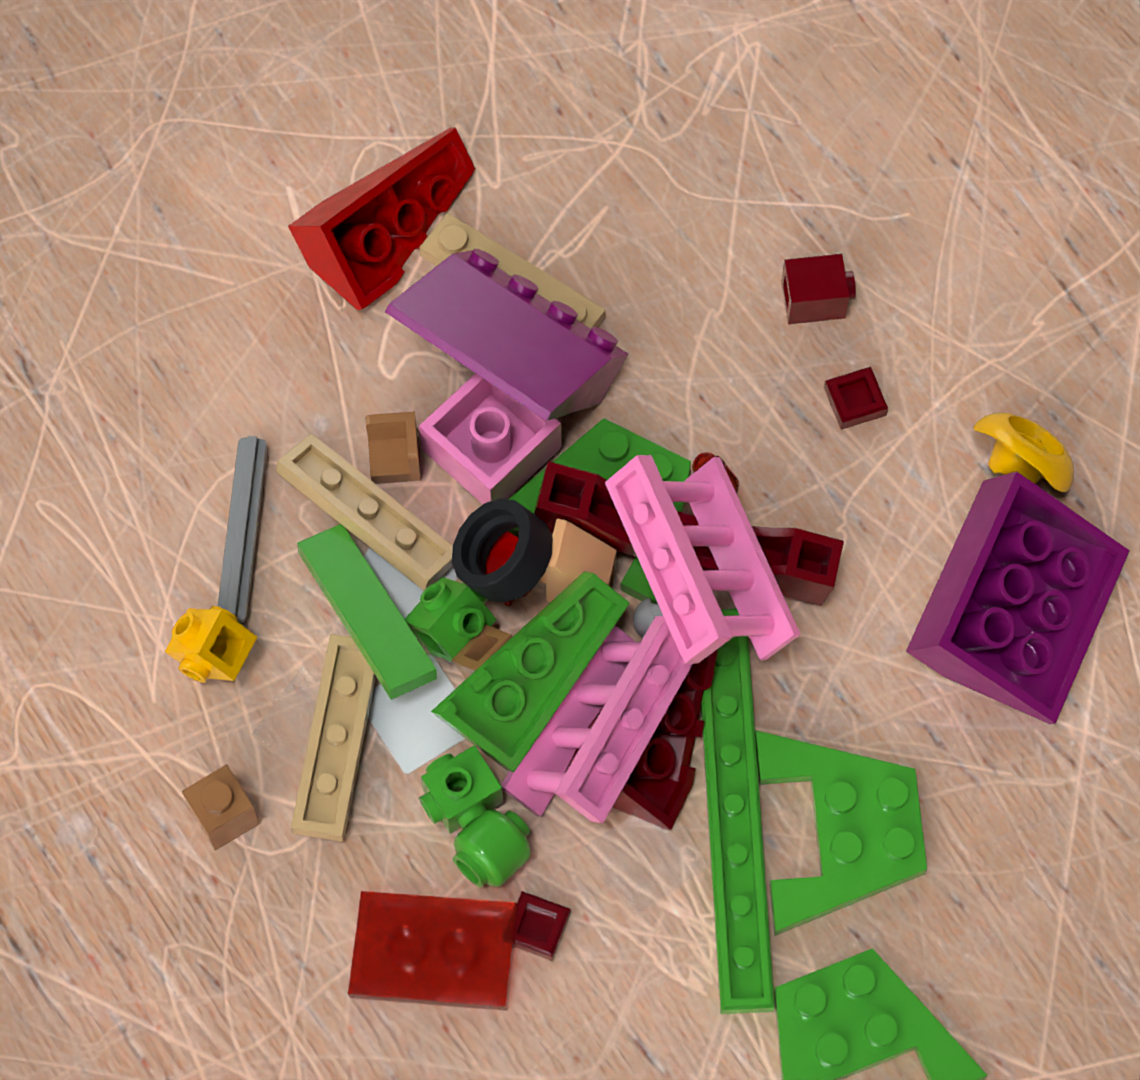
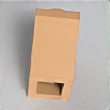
(572, 555)

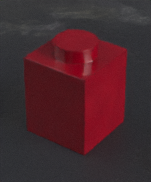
(817, 288)

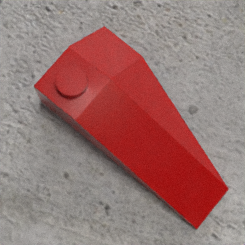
(374, 225)

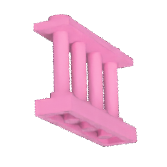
(675, 572)
(636, 689)

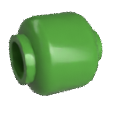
(492, 848)

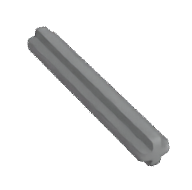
(242, 526)

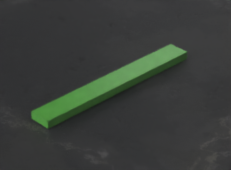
(736, 834)

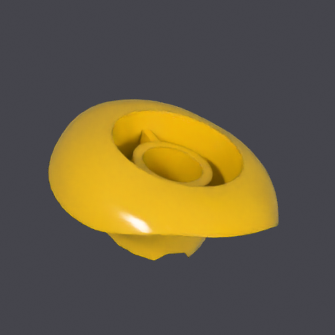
(1027, 449)

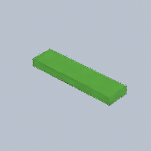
(367, 611)

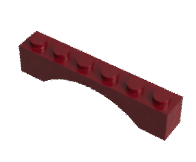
(800, 560)

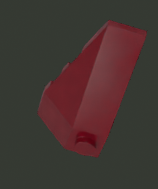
(663, 772)

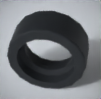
(522, 568)

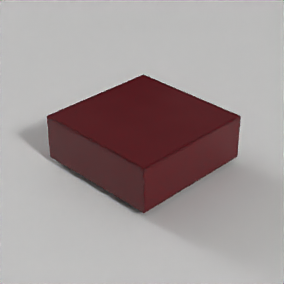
(855, 398)
(539, 925)

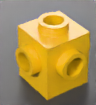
(210, 644)

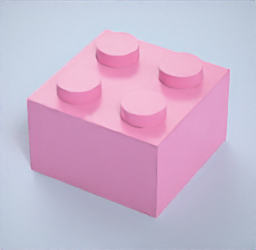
(488, 440)

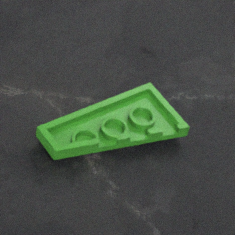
(527, 679)

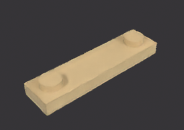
(456, 236)
(366, 511)
(334, 742)

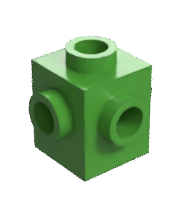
(448, 617)
(459, 789)

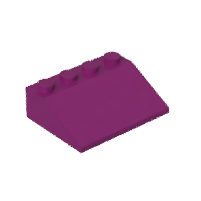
(511, 334)
(1018, 598)

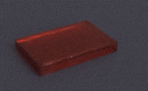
(433, 950)

